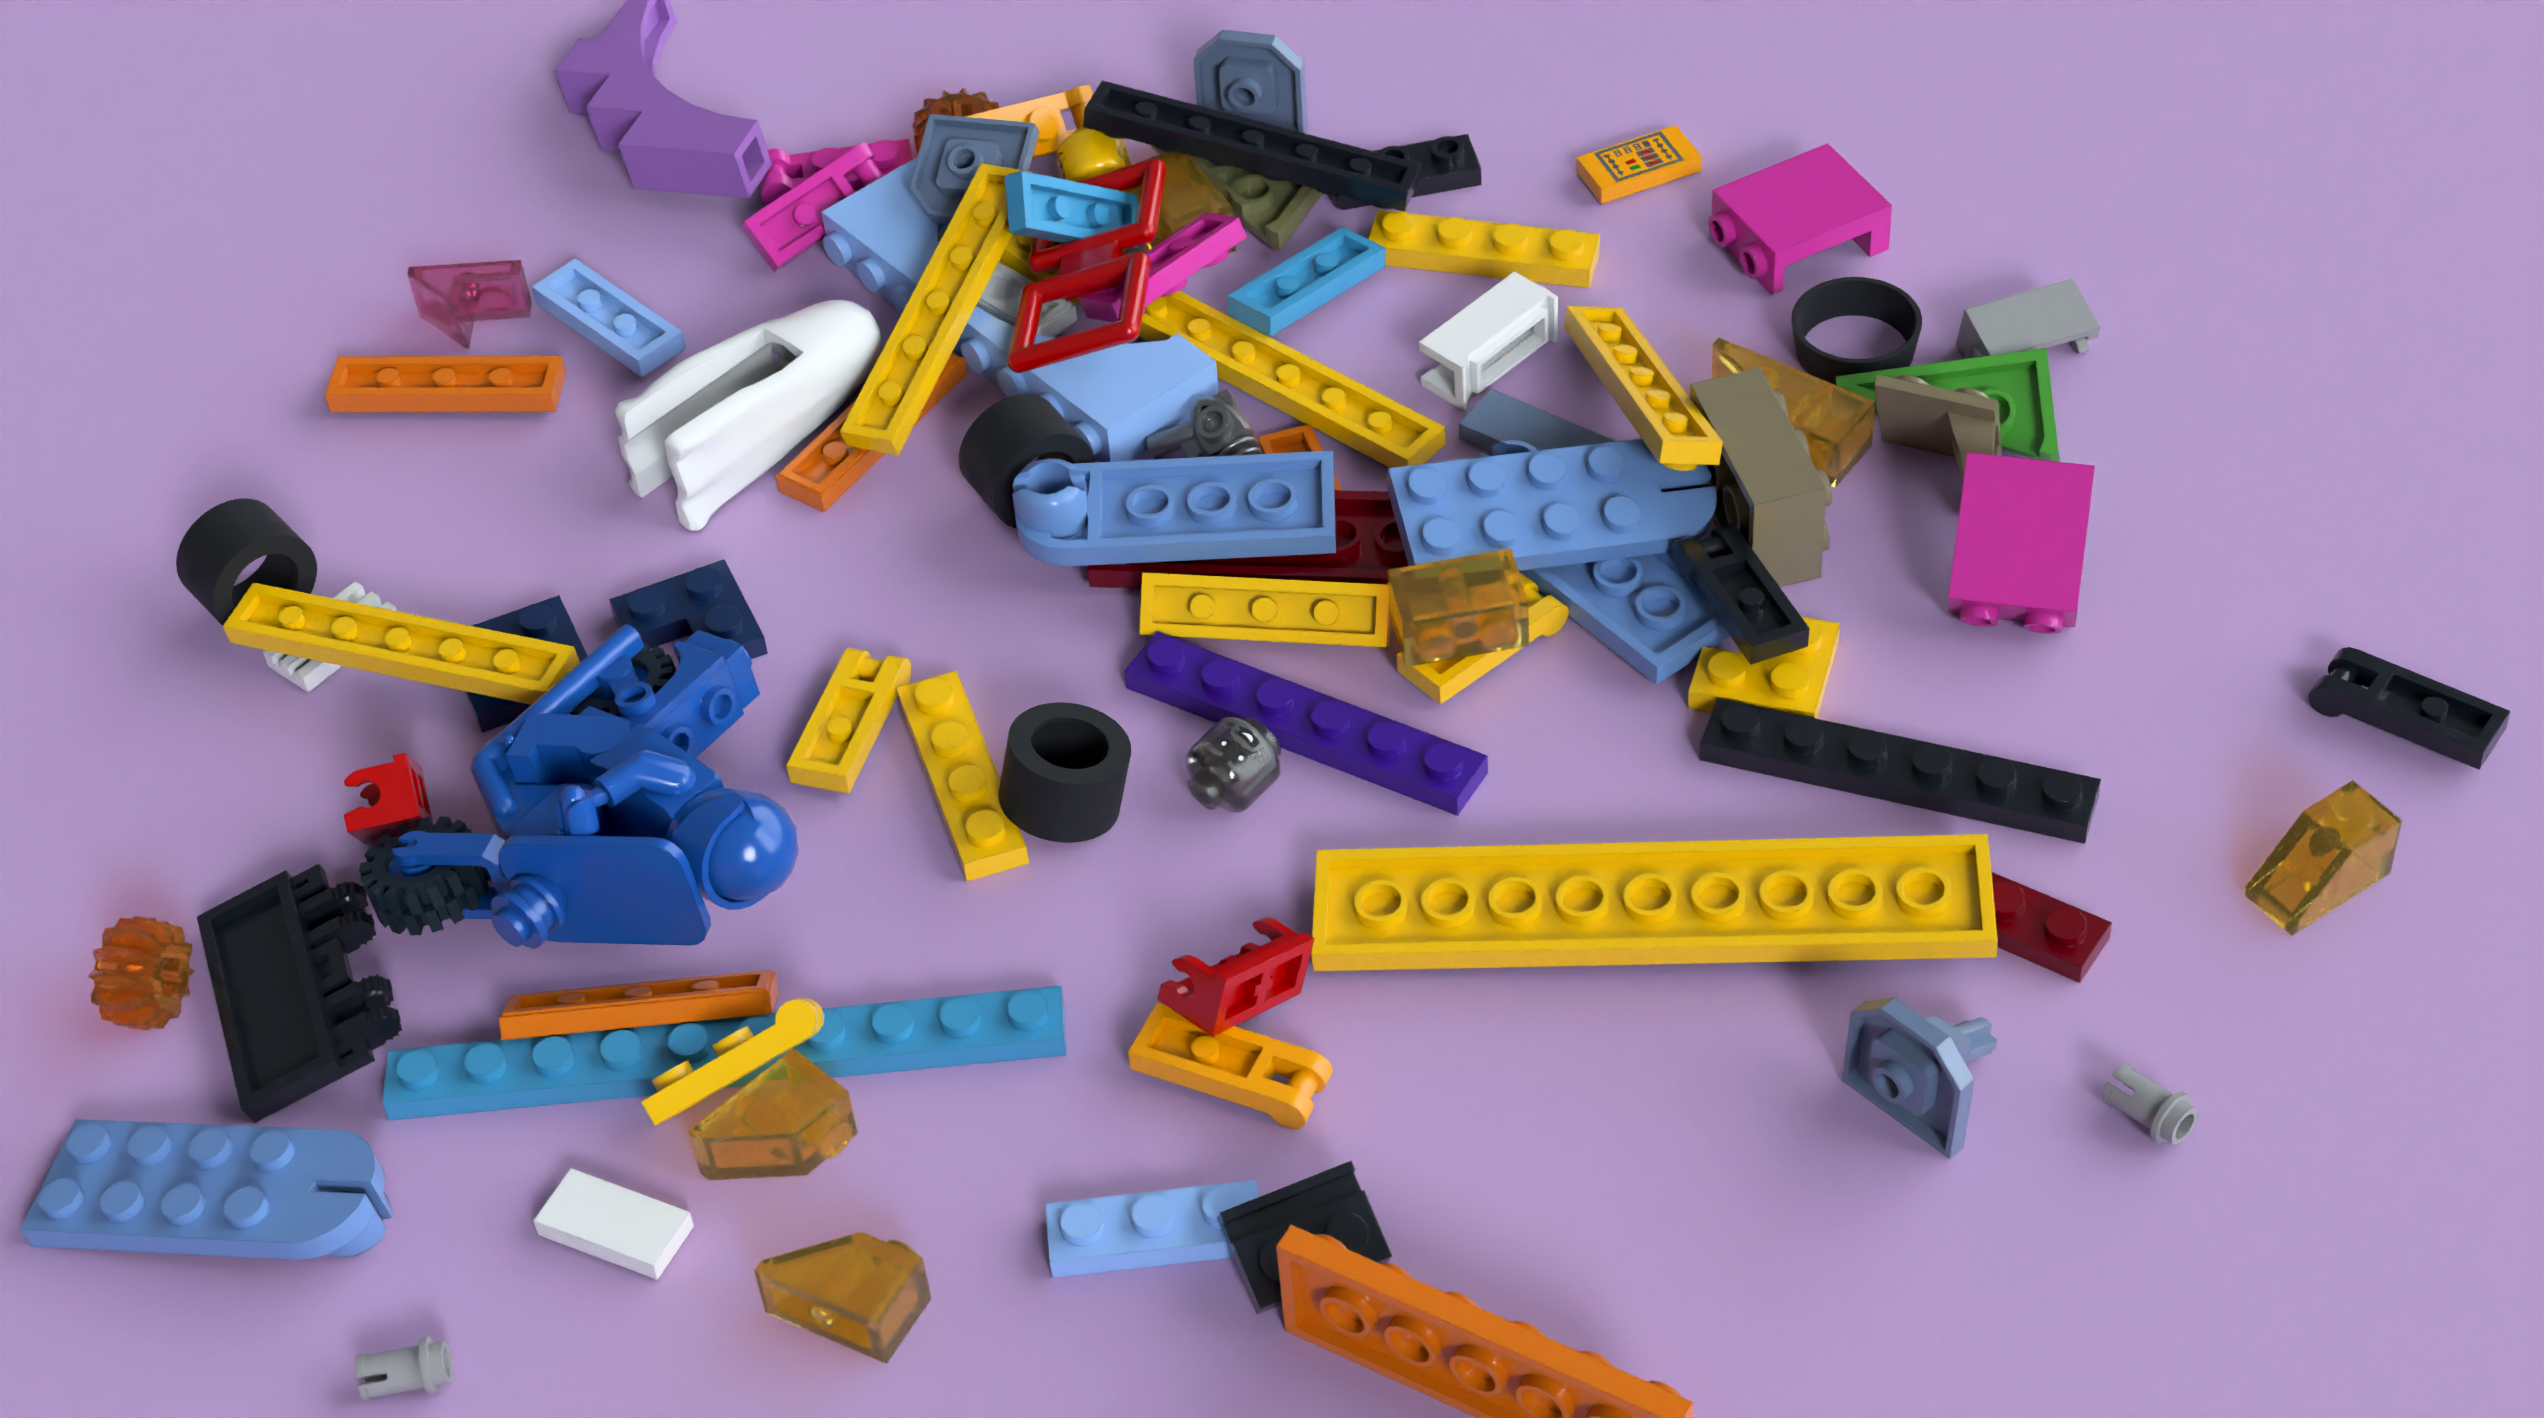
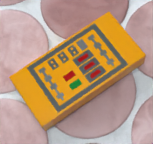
(1638, 164)

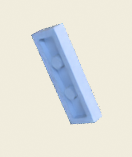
(608, 317)
(1142, 1228)

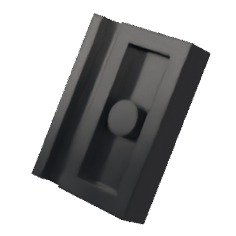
(1319, 1204)

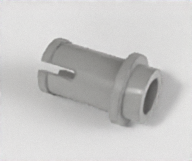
(2164, 1113)
(405, 1369)

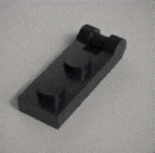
(1741, 593)
(2409, 706)

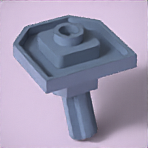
(1252, 79)
(956, 148)
(1916, 1068)

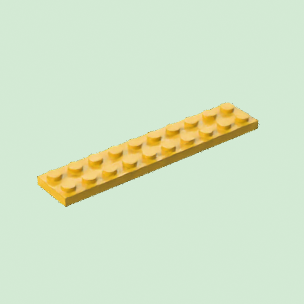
(1654, 903)

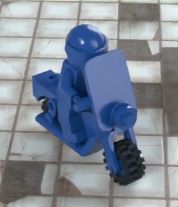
(600, 812)

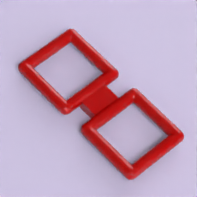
(1090, 267)

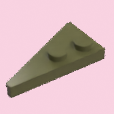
(1263, 205)

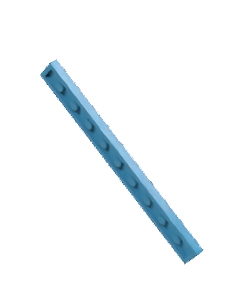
(627, 1059)

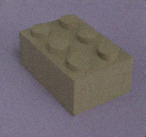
(1765, 475)

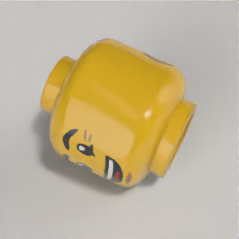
(1090, 154)

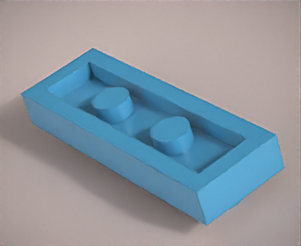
(1065, 208)
(1306, 281)

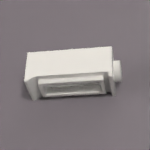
(1489, 338)

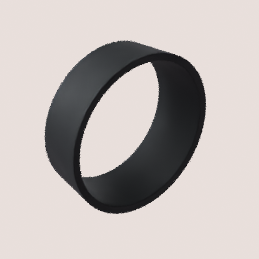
(1854, 297)

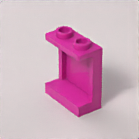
(1797, 212)
(2020, 542)

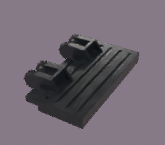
(289, 989)

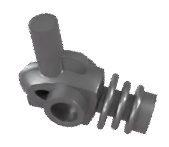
(1213, 430)

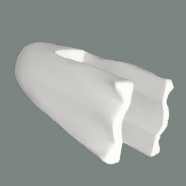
(738, 410)

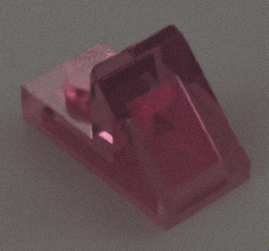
(459, 294)

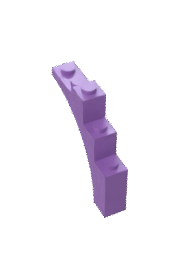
(656, 132)

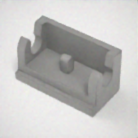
(2028, 322)

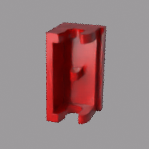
(395, 798)
(1241, 983)

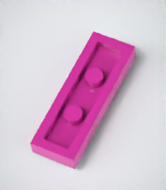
(1173, 260)

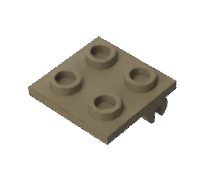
(1937, 418)

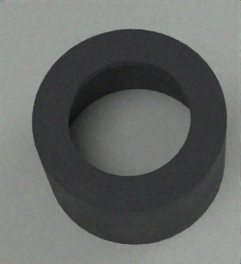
(1010, 438)
(230, 539)
(1056, 800)

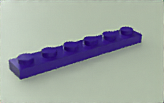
(1309, 722)

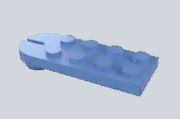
(1550, 505)
(1176, 508)
(1632, 604)
(211, 1191)

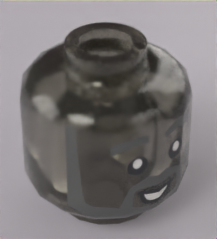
(1233, 764)

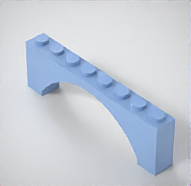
(1106, 396)

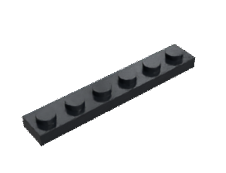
(1252, 146)
(1901, 770)

